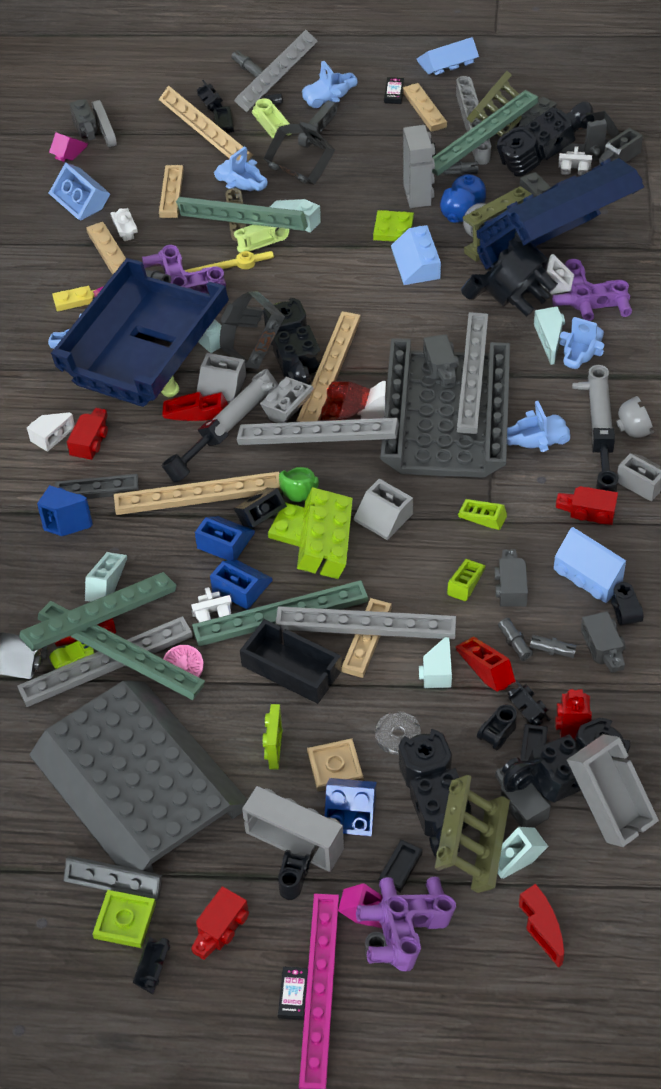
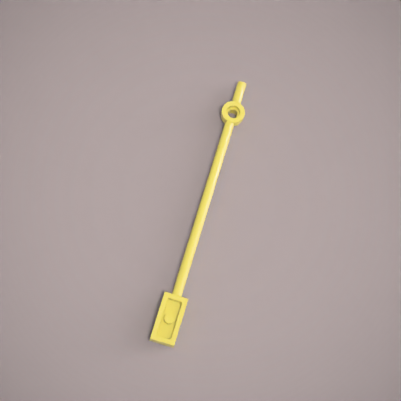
(84, 296)

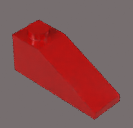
(487, 663)

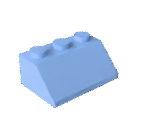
(449, 57)
(78, 192)
(416, 256)
(589, 565)

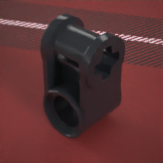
(626, 604)
(497, 730)
(293, 870)

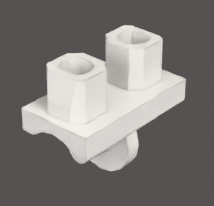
(574, 159)
(124, 224)
(211, 603)

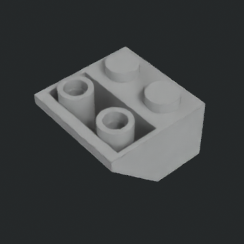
(221, 375)
(286, 399)
(640, 476)
(384, 509)

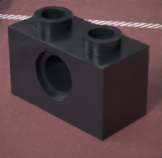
(260, 507)

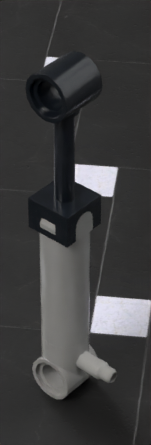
(217, 429)
(602, 432)

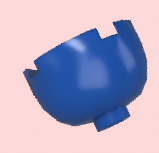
(471, 184)
(456, 203)

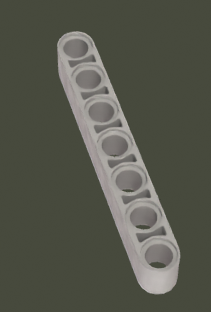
(467, 102)

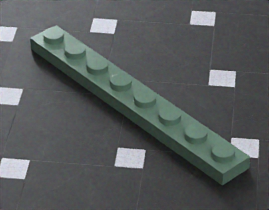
(483, 131)
(242, 213)
(97, 611)
(248, 620)
(132, 655)

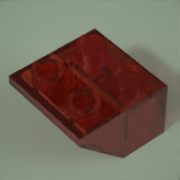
(344, 400)

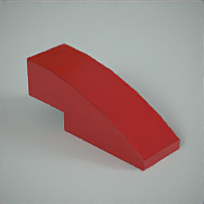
(194, 407)
(542, 923)

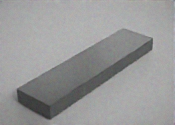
(101, 486)
(112, 877)

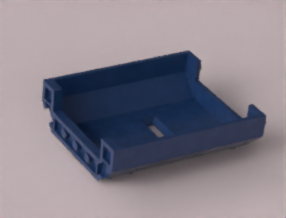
(558, 208)
(103, 343)

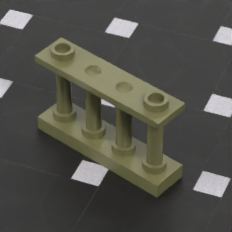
(487, 103)
(488, 212)
(491, 837)

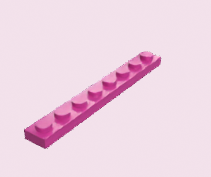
(319, 992)

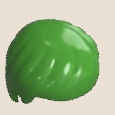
(297, 483)

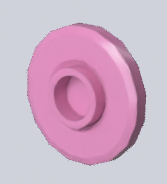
(186, 658)

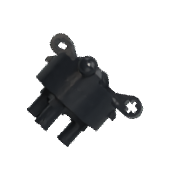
(513, 276)

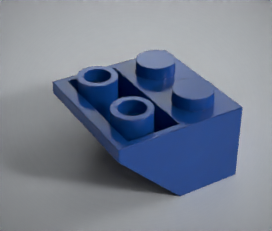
(63, 511)
(222, 537)
(240, 582)
(351, 804)

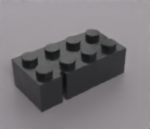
(295, 665)

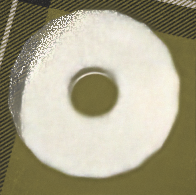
(391, 722)

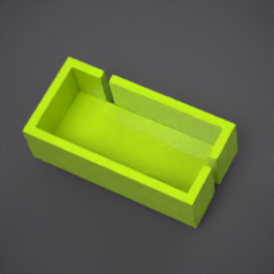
(325, 533)

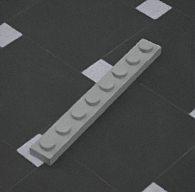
(275, 71)
(472, 373)
(318, 431)
(366, 622)
(99, 663)

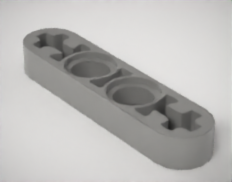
(104, 123)

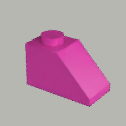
(66, 147)
(359, 895)

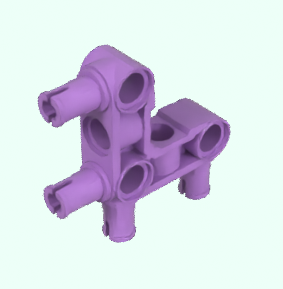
(171, 261)
(589, 296)
(399, 917)

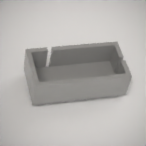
(418, 166)
(612, 790)
(293, 827)

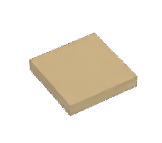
(334, 761)

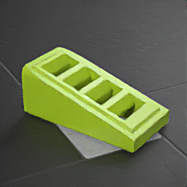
(496, 512)
(464, 581)

